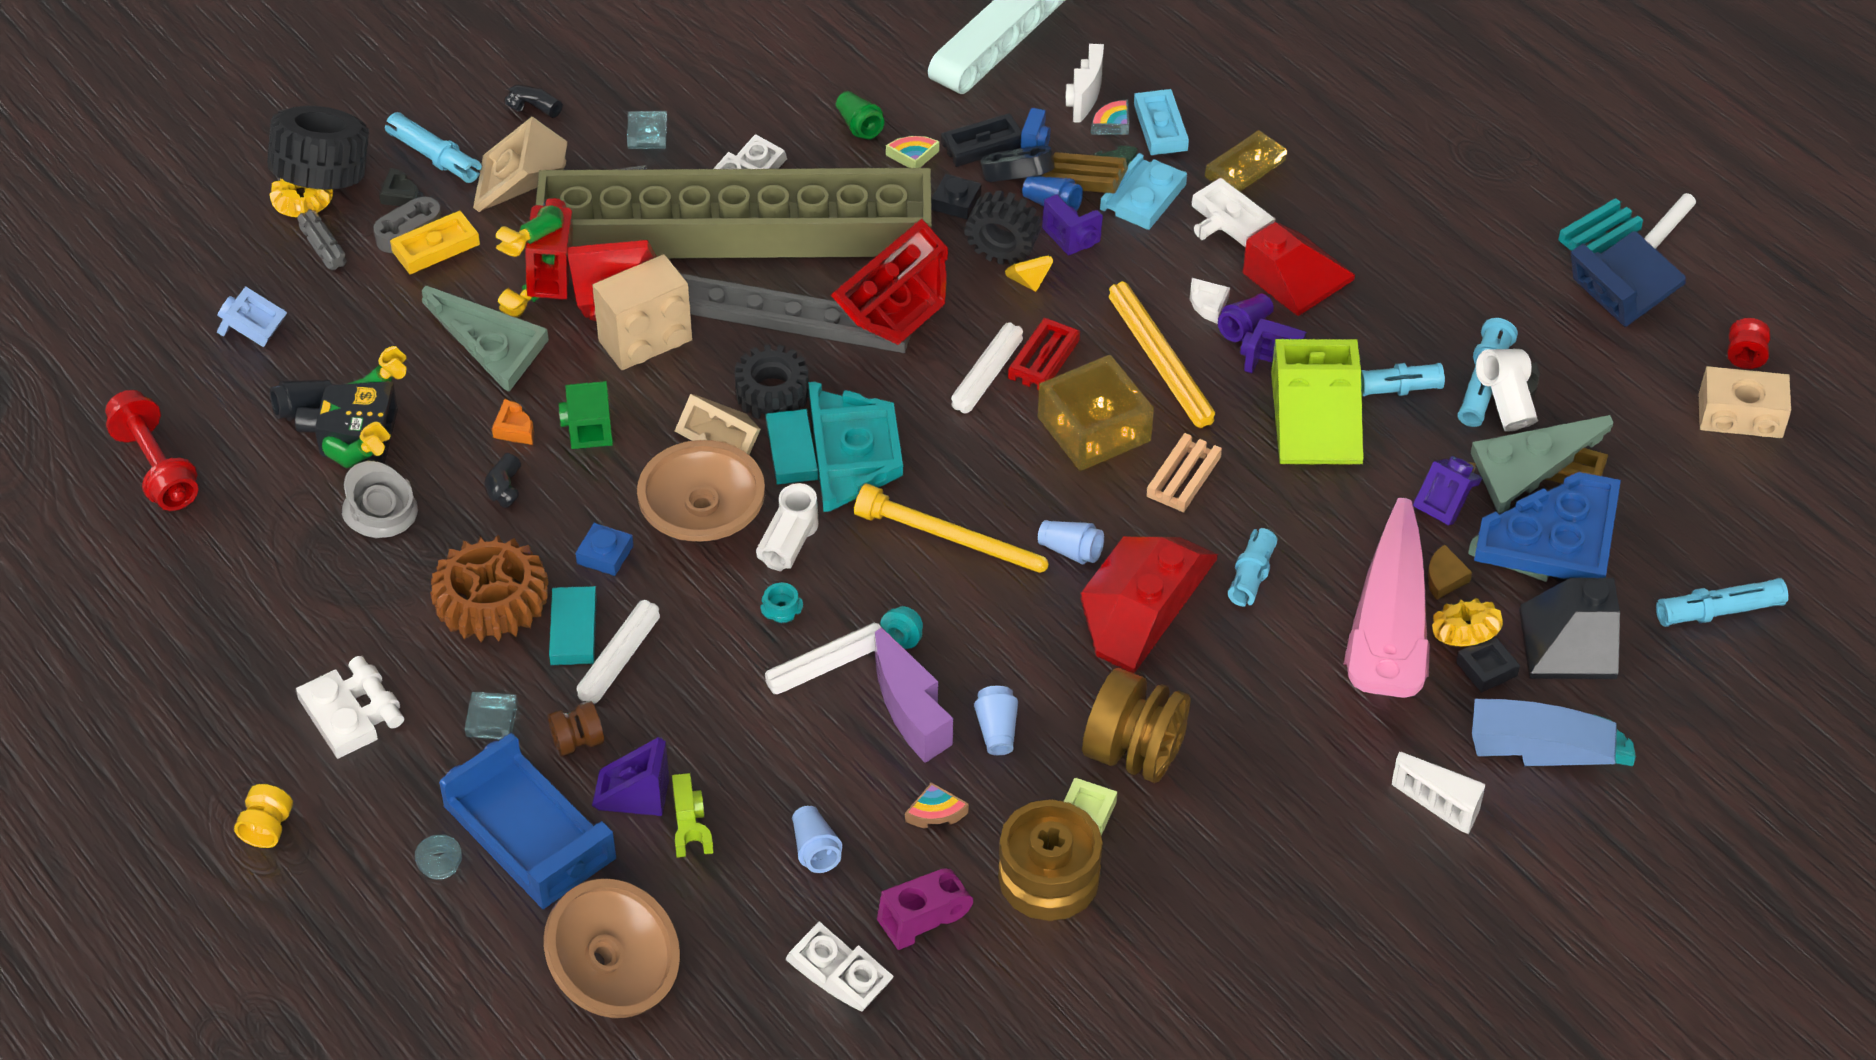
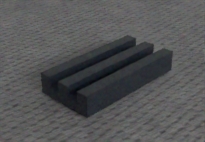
(984, 140)

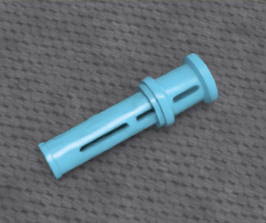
(1475, 404)

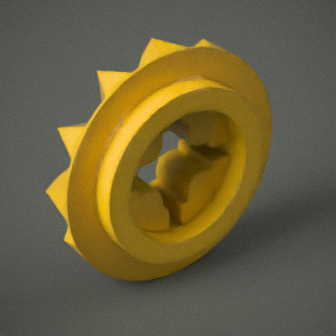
(288, 202)
(1451, 626)

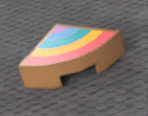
(936, 807)

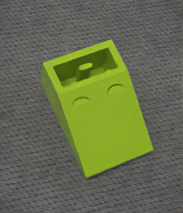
(1318, 401)

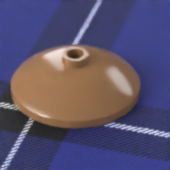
(701, 490)
(627, 932)

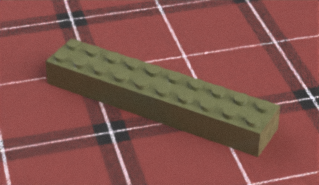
(743, 209)

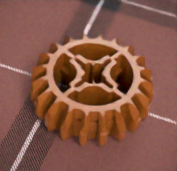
(486, 579)

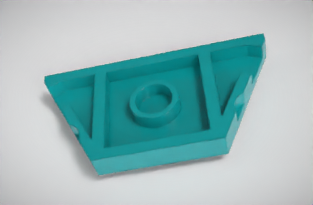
(853, 444)

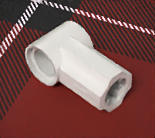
(1508, 376)
(789, 527)

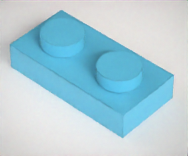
(1161, 122)

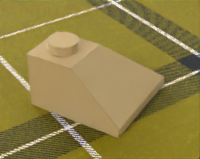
(515, 163)

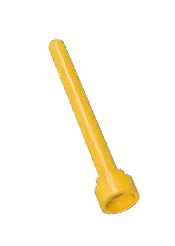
(873, 504)

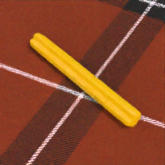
(1162, 355)

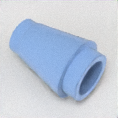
(1072, 539)
(997, 717)
(815, 840)

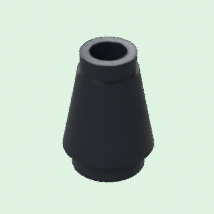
(294, 394)

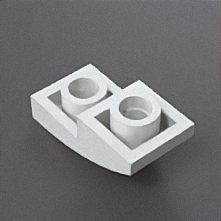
(1087, 83)
(754, 155)
(833, 966)

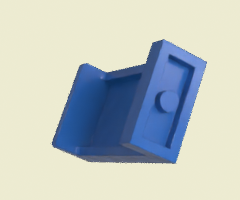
(525, 822)

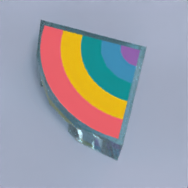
(1111, 119)

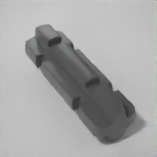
(321, 239)

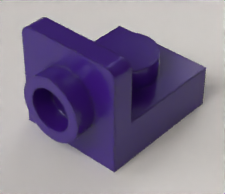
(1067, 228)
(1446, 489)

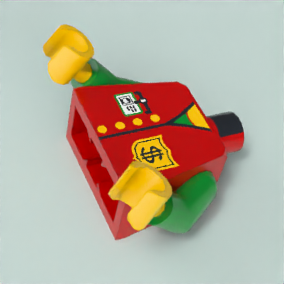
(546, 255)

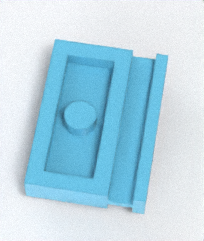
(1145, 192)

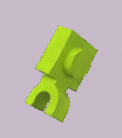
(688, 808)

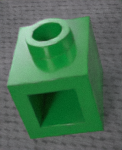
(587, 415)

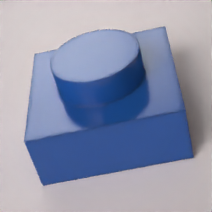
(1034, 130)
(604, 549)

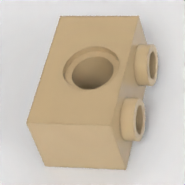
(1744, 402)

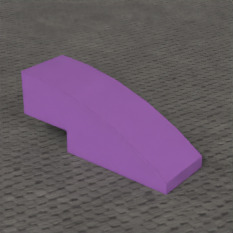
(912, 698)

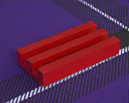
(1032, 375)

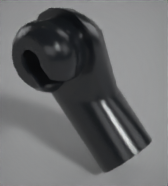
(536, 97)
(499, 480)

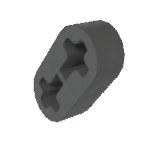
(405, 219)

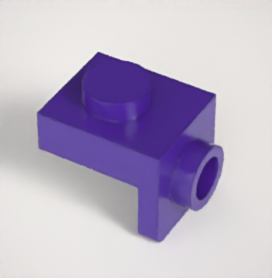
(1262, 341)

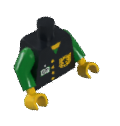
(357, 416)

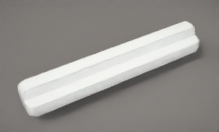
(987, 368)
(618, 651)
(822, 659)

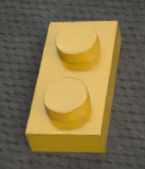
(435, 242)

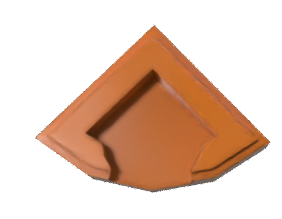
(513, 424)

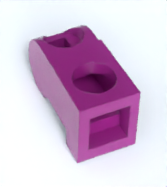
(922, 906)

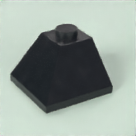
(1573, 630)

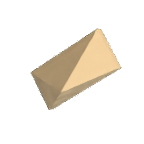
(713, 421)

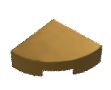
(1446, 572)

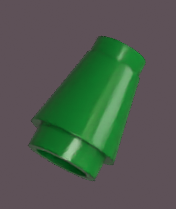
(860, 115)

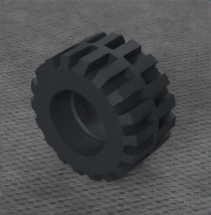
(317, 147)

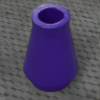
(1244, 316)

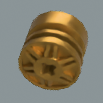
(1145, 728)

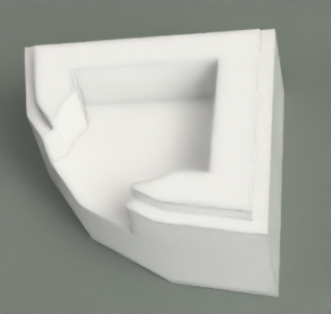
(1208, 298)

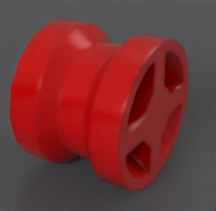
(1748, 343)

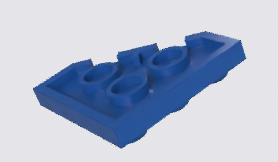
(1555, 531)

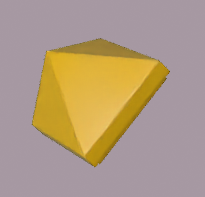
(1030, 272)

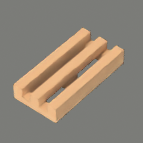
(1195, 451)

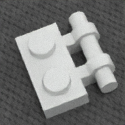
(338, 714)

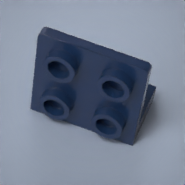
(1626, 277)

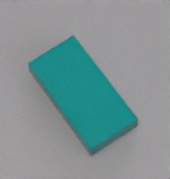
(791, 446)
(573, 625)

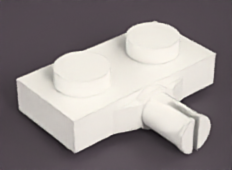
(1229, 212)

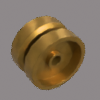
(1050, 860)

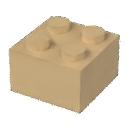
(642, 312)

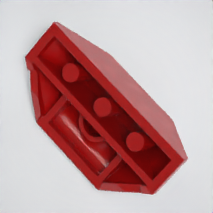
(898, 285)
(1140, 595)

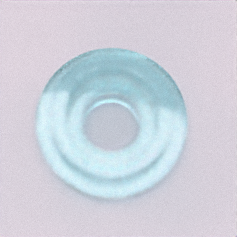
(438, 866)

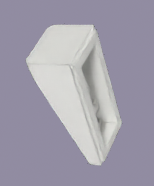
(1441, 791)

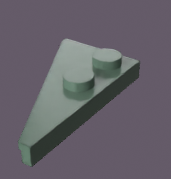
(496, 340)
(1526, 458)

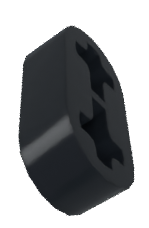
(1017, 163)

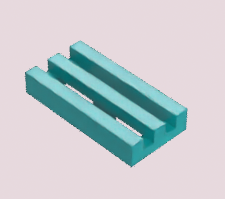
(1595, 227)

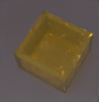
(1095, 412)

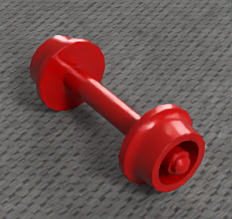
(169, 481)

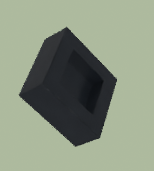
(956, 196)
(1488, 664)

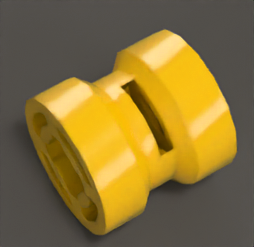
(263, 817)

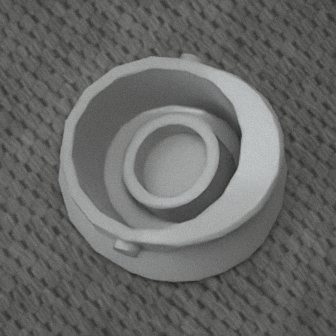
(378, 500)

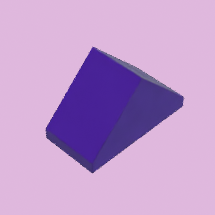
(635, 781)

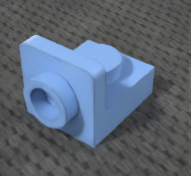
(251, 316)

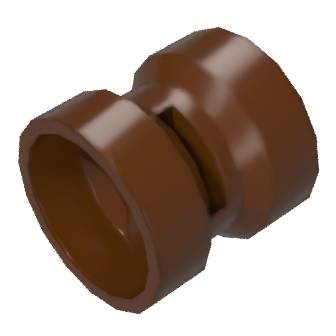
(565, 730)

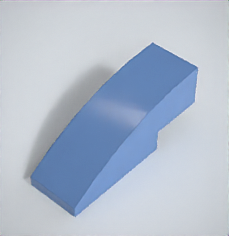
(1542, 733)

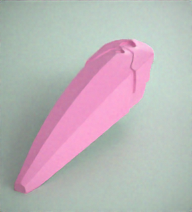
(1389, 632)

